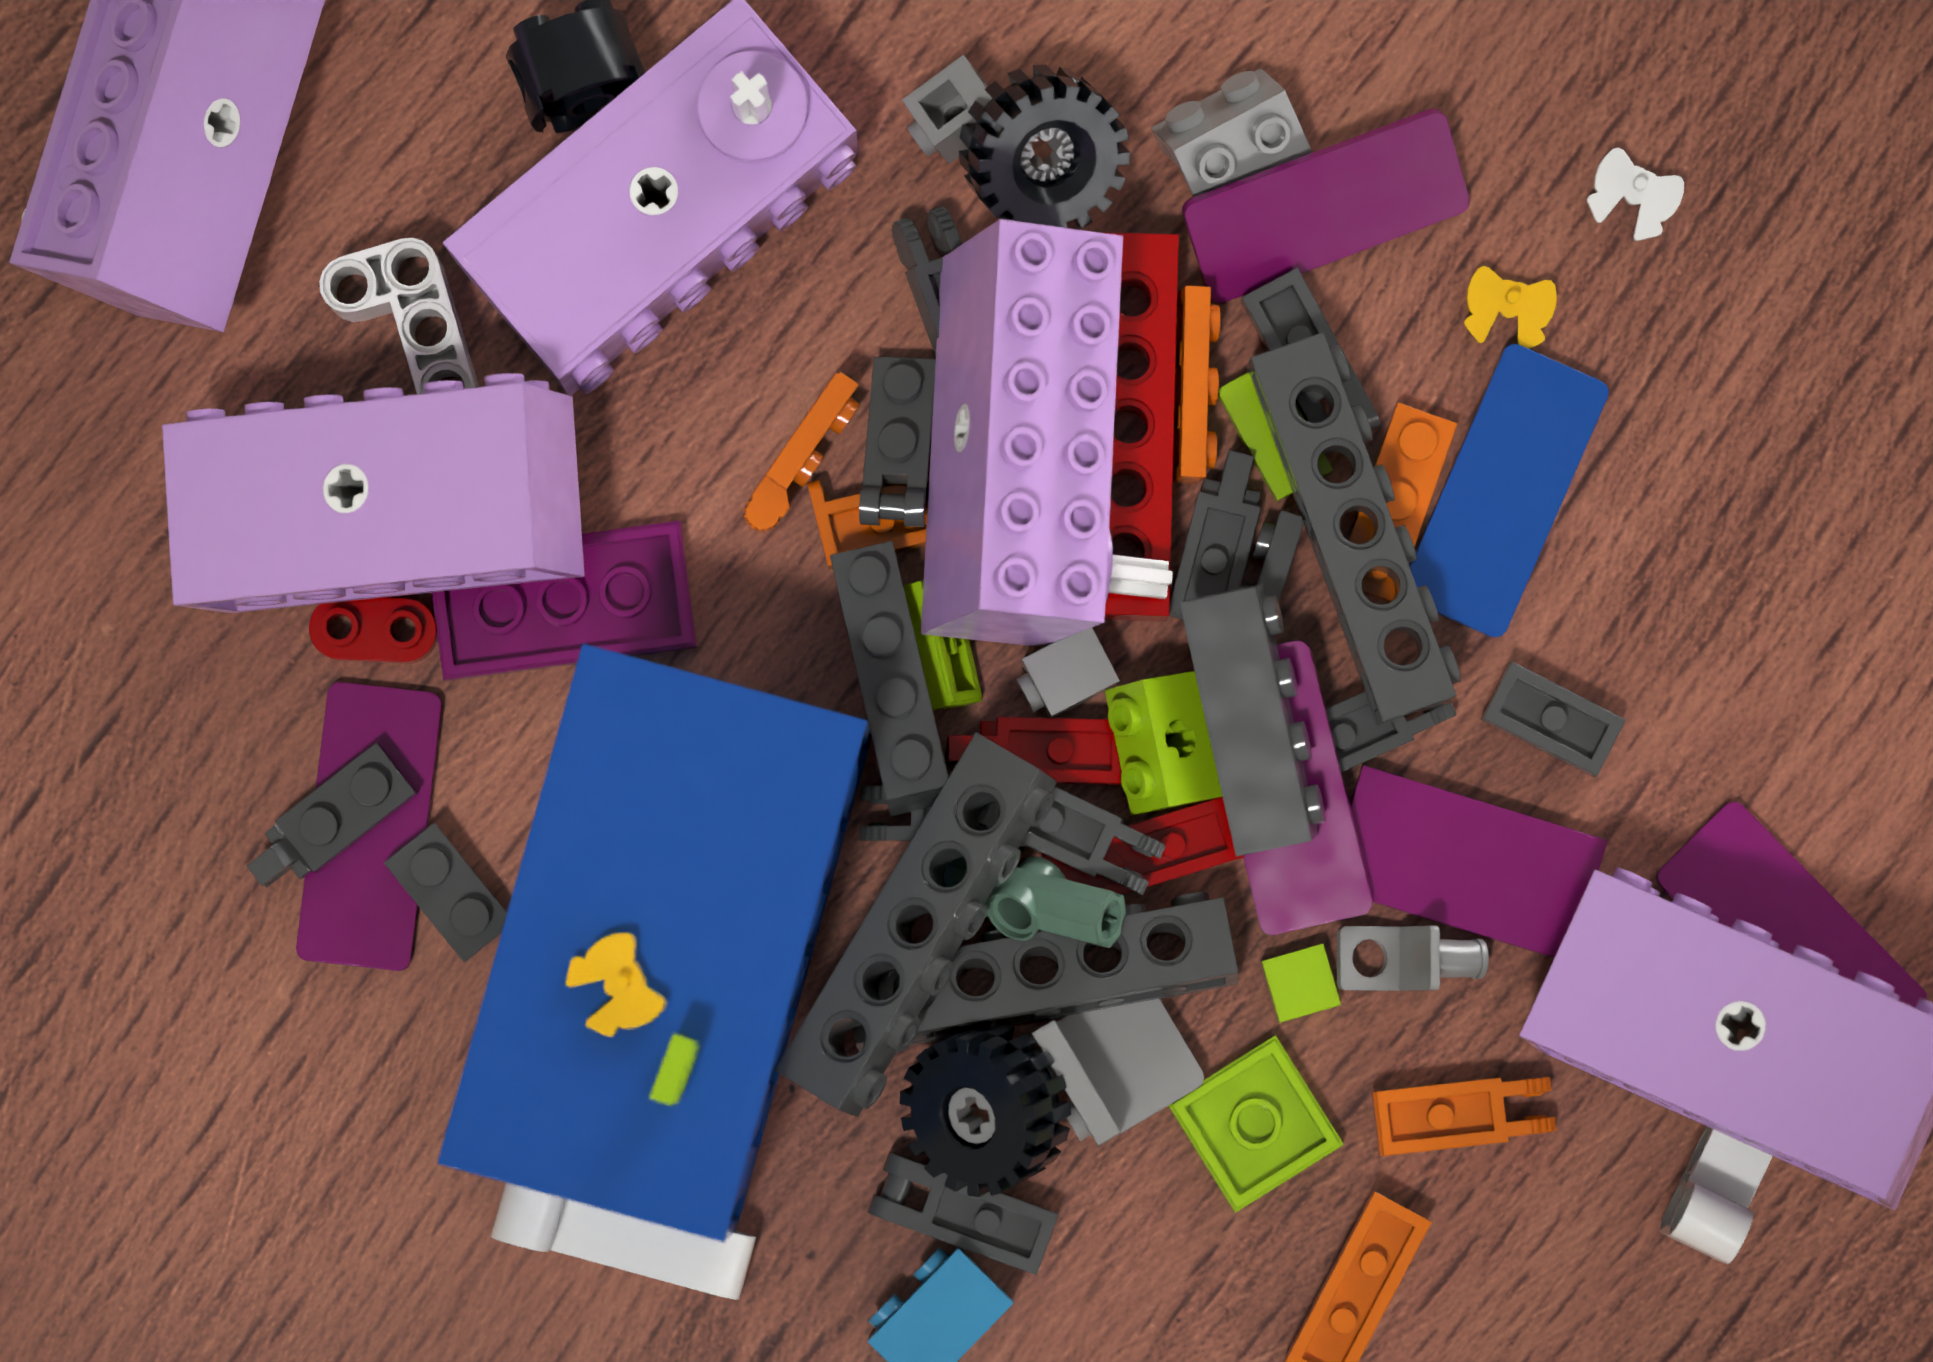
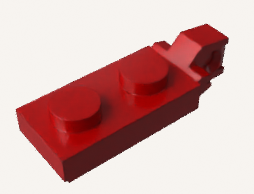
(1060, 747)

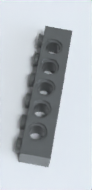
(1315, 367)
(884, 940)
(1203, 965)

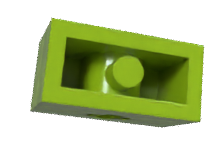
(1162, 743)

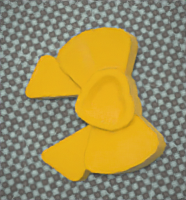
(1491, 295)
(632, 1000)

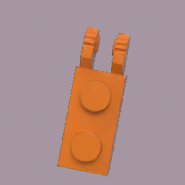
(799, 457)
(1454, 1115)

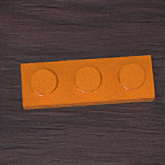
(1194, 385)
(1413, 460)
(1360, 1283)

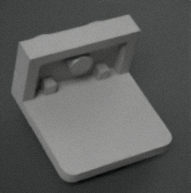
(1232, 132)
(1118, 1066)

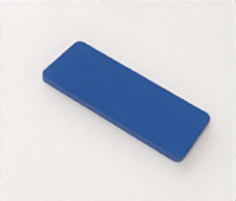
(1506, 488)

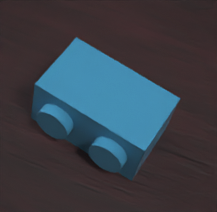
(942, 1314)

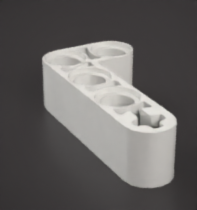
(408, 305)
(1715, 1193)
(623, 1242)

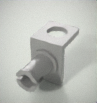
(1412, 958)

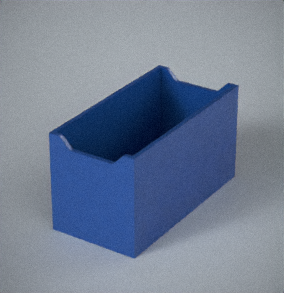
(714, 841)

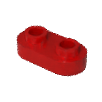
(372, 631)

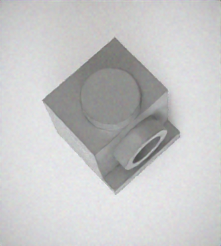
(943, 107)

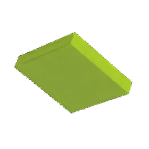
(1255, 1124)

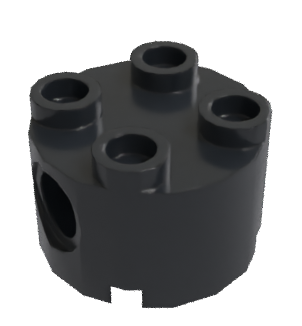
(573, 64)

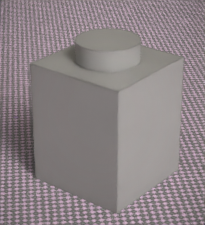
(1066, 674)

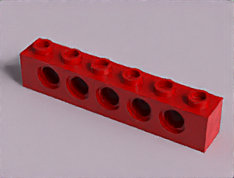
(1151, 266)

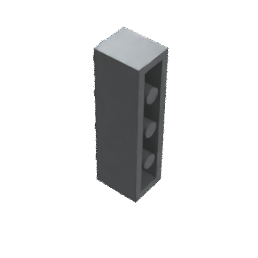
(890, 676)
(1251, 719)

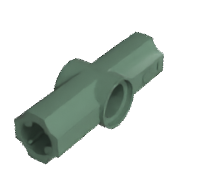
(1044, 900)

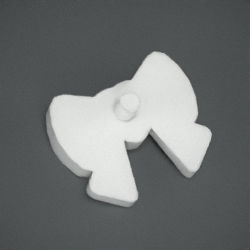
(1619, 178)

